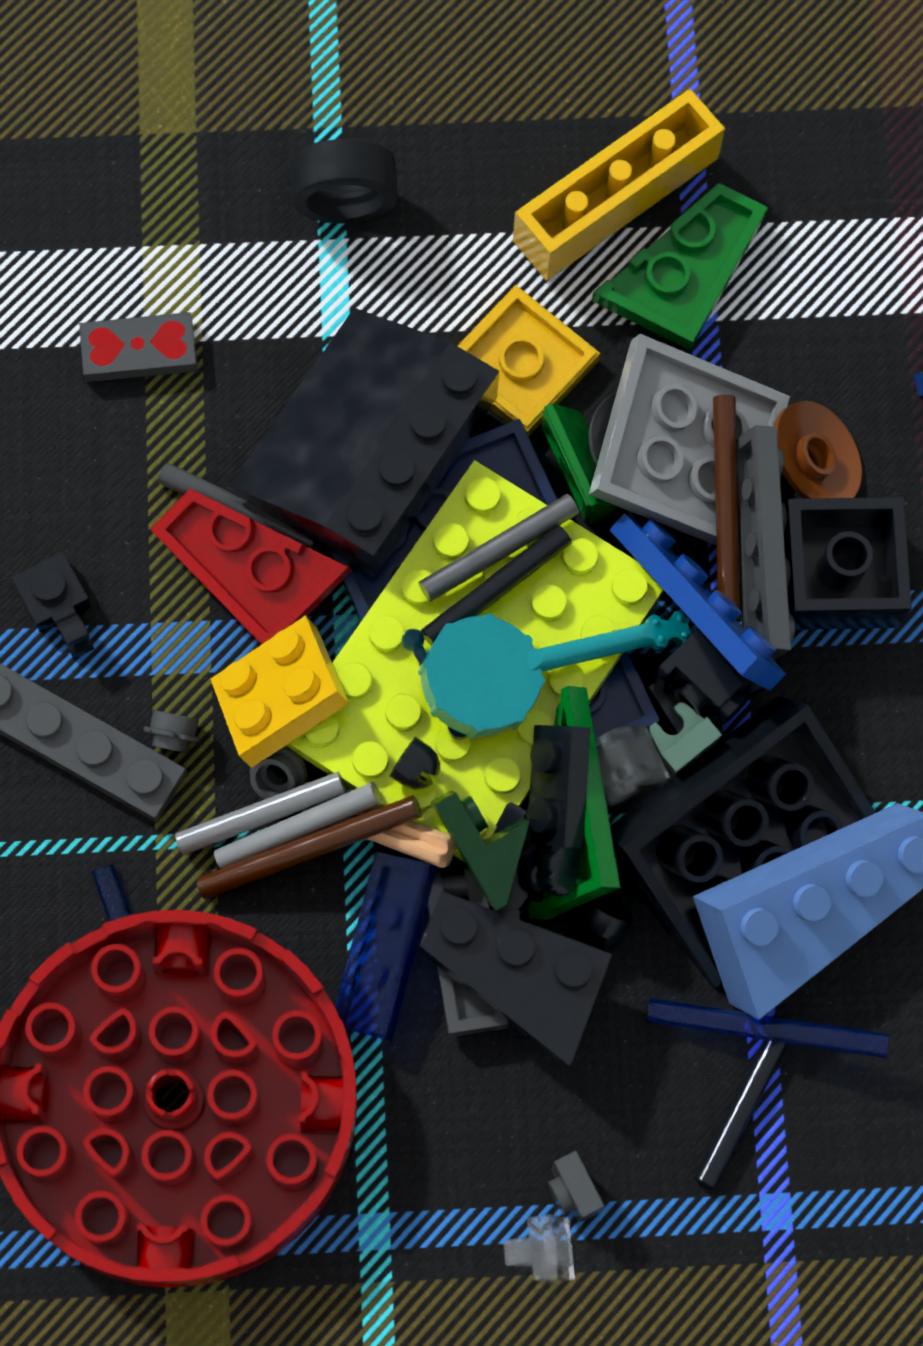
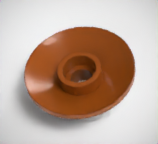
(818, 452)

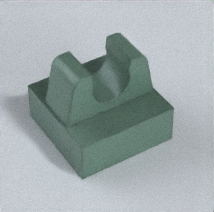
(685, 747)

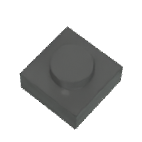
(574, 1189)

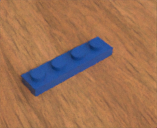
(710, 612)

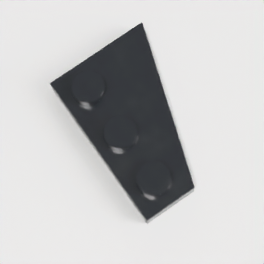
(521, 970)

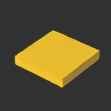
(534, 355)

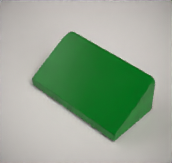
(569, 442)

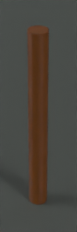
(727, 498)
(309, 847)

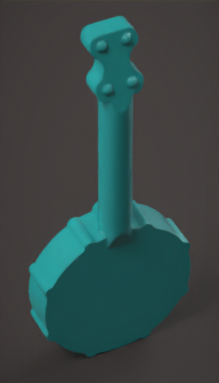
(488, 674)

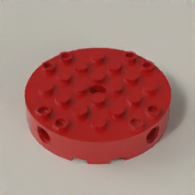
(192, 1187)

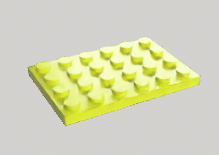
(571, 597)

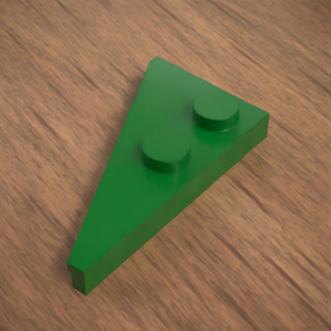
(597, 858)

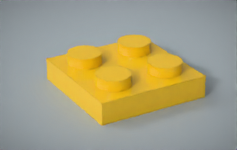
(279, 691)

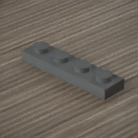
(762, 525)
(86, 746)

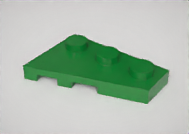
(687, 269)

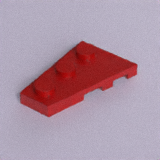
(247, 566)

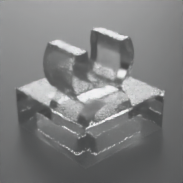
(545, 1250)

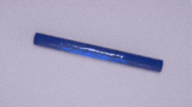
(768, 1028)

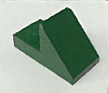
(489, 860)

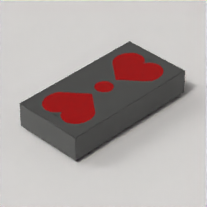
(138, 347)

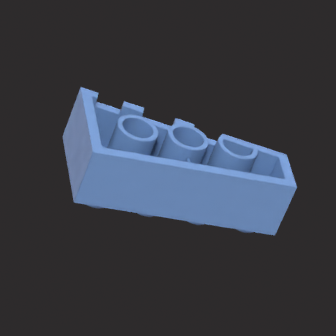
(810, 906)

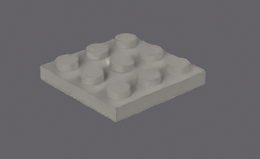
(662, 435)

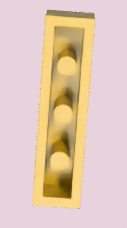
(618, 184)

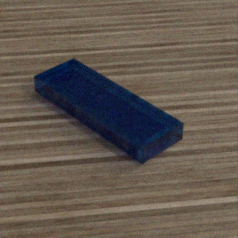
(384, 945)

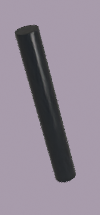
(501, 581)
(739, 1113)

